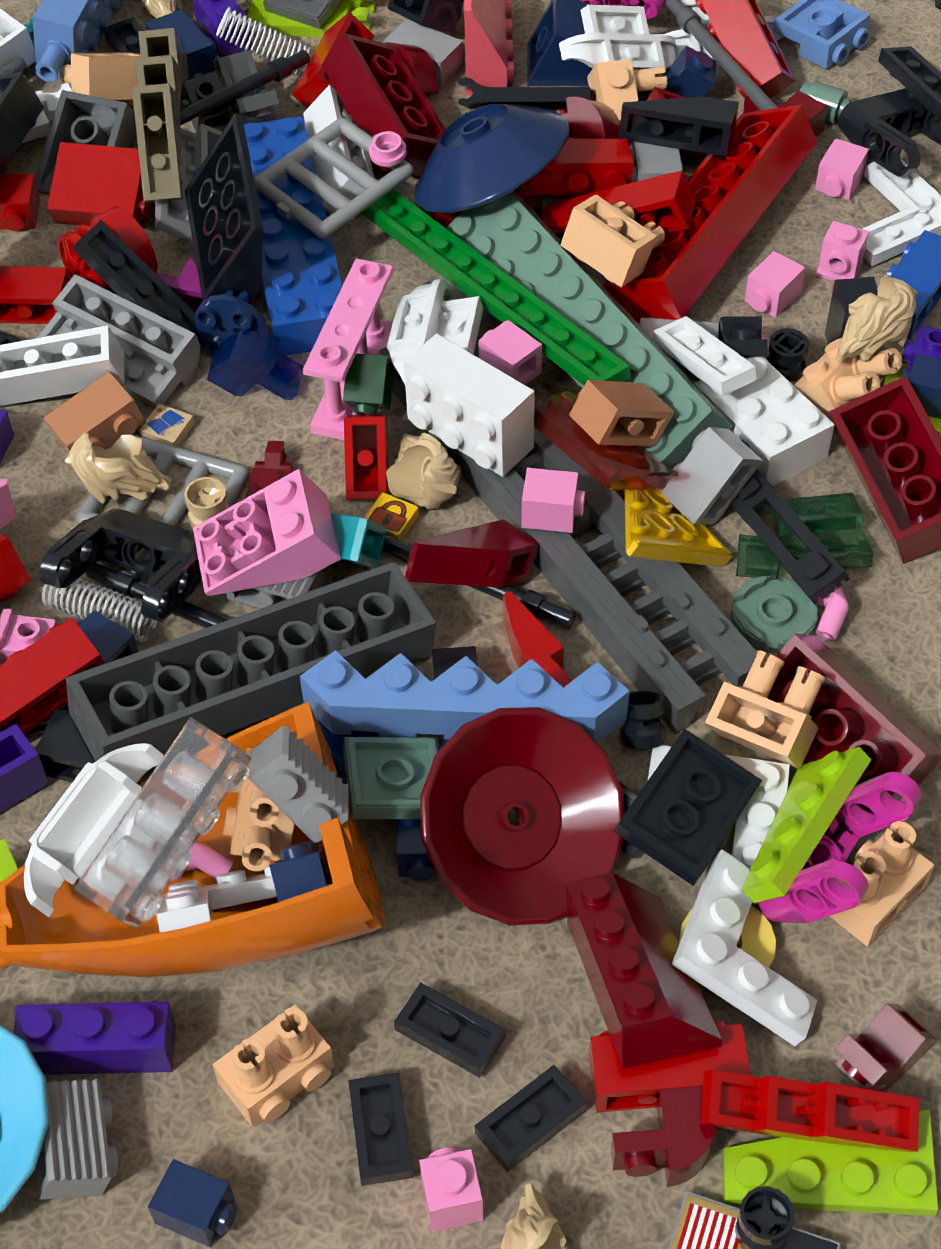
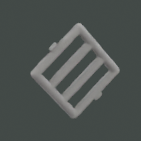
(345, 208)
(200, 465)

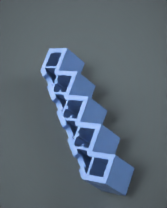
(405, 703)

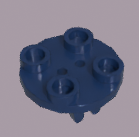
(225, 316)

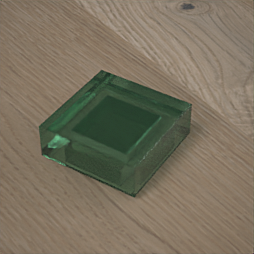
(755, 558)

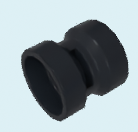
(788, 352)
(643, 723)
(768, 1210)

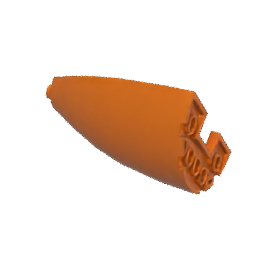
(93, 942)

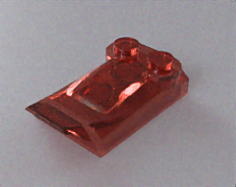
(611, 465)

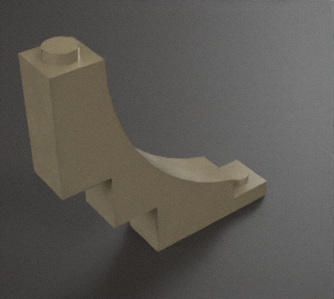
(157, 112)

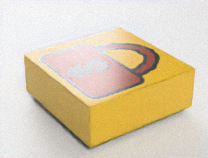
(393, 514)

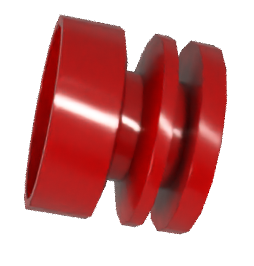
(124, 226)

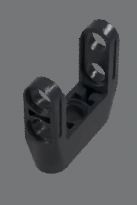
(889, 121)
(135, 544)

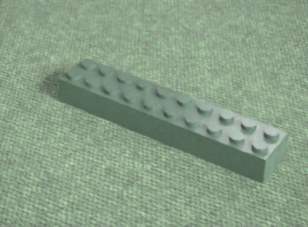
(531, 254)

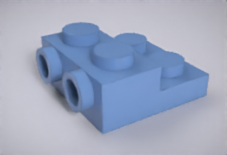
(824, 30)

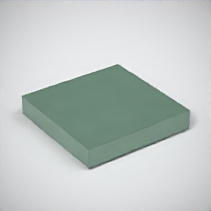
(387, 775)

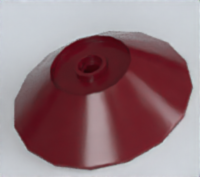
(564, 806)

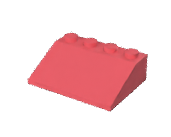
(488, 43)

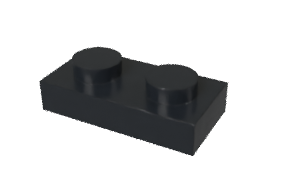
(450, 1029)
(530, 1118)
(380, 1129)

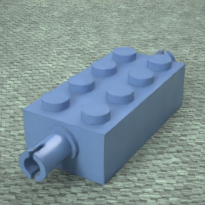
(68, 28)

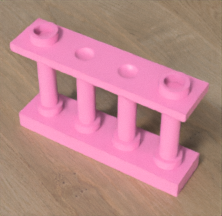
(349, 330)

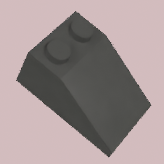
(85, 121)

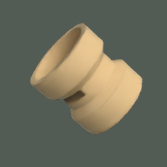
(205, 499)

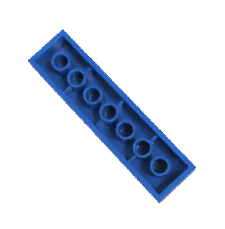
(297, 265)

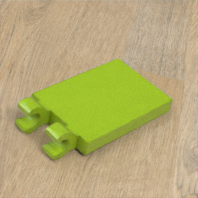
(290, 27)

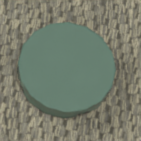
(764, 621)

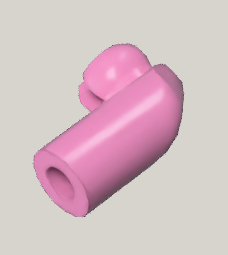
(834, 613)
(207, 861)

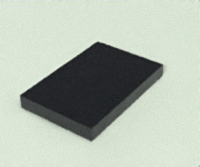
(688, 807)

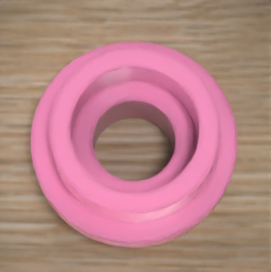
(387, 149)

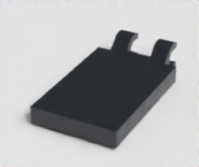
(519, 95)

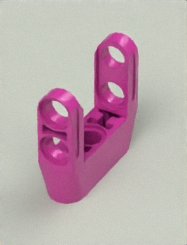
(816, 889)

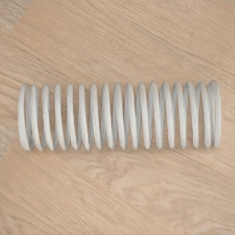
(225, 21)
(62, 591)

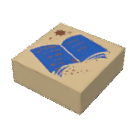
(167, 425)

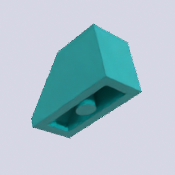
(359, 539)

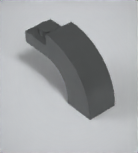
(255, 105)

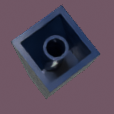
(544, 58)

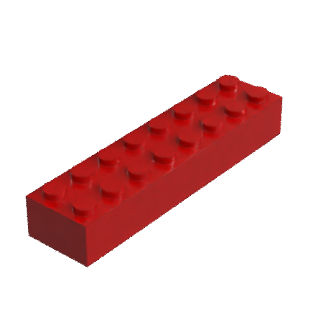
(729, 201)

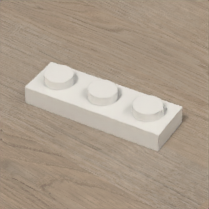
(705, 355)

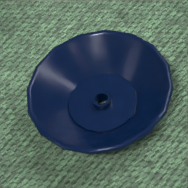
(489, 156)

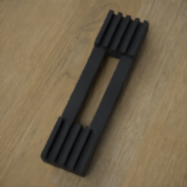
(815, 571)

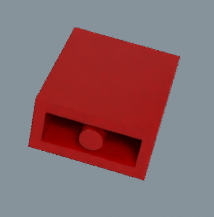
(94, 180)

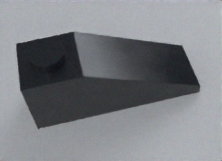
(681, 123)

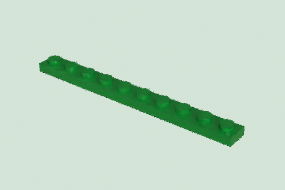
(498, 292)

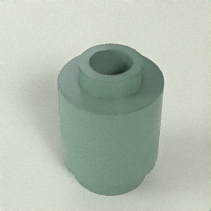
(830, 95)

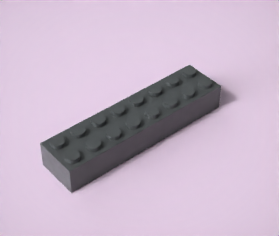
(249, 663)

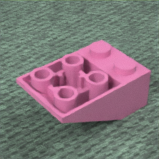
(268, 538)

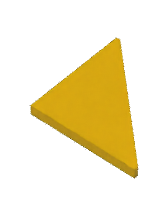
(663, 533)

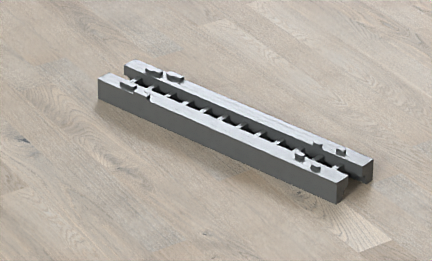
(599, 597)

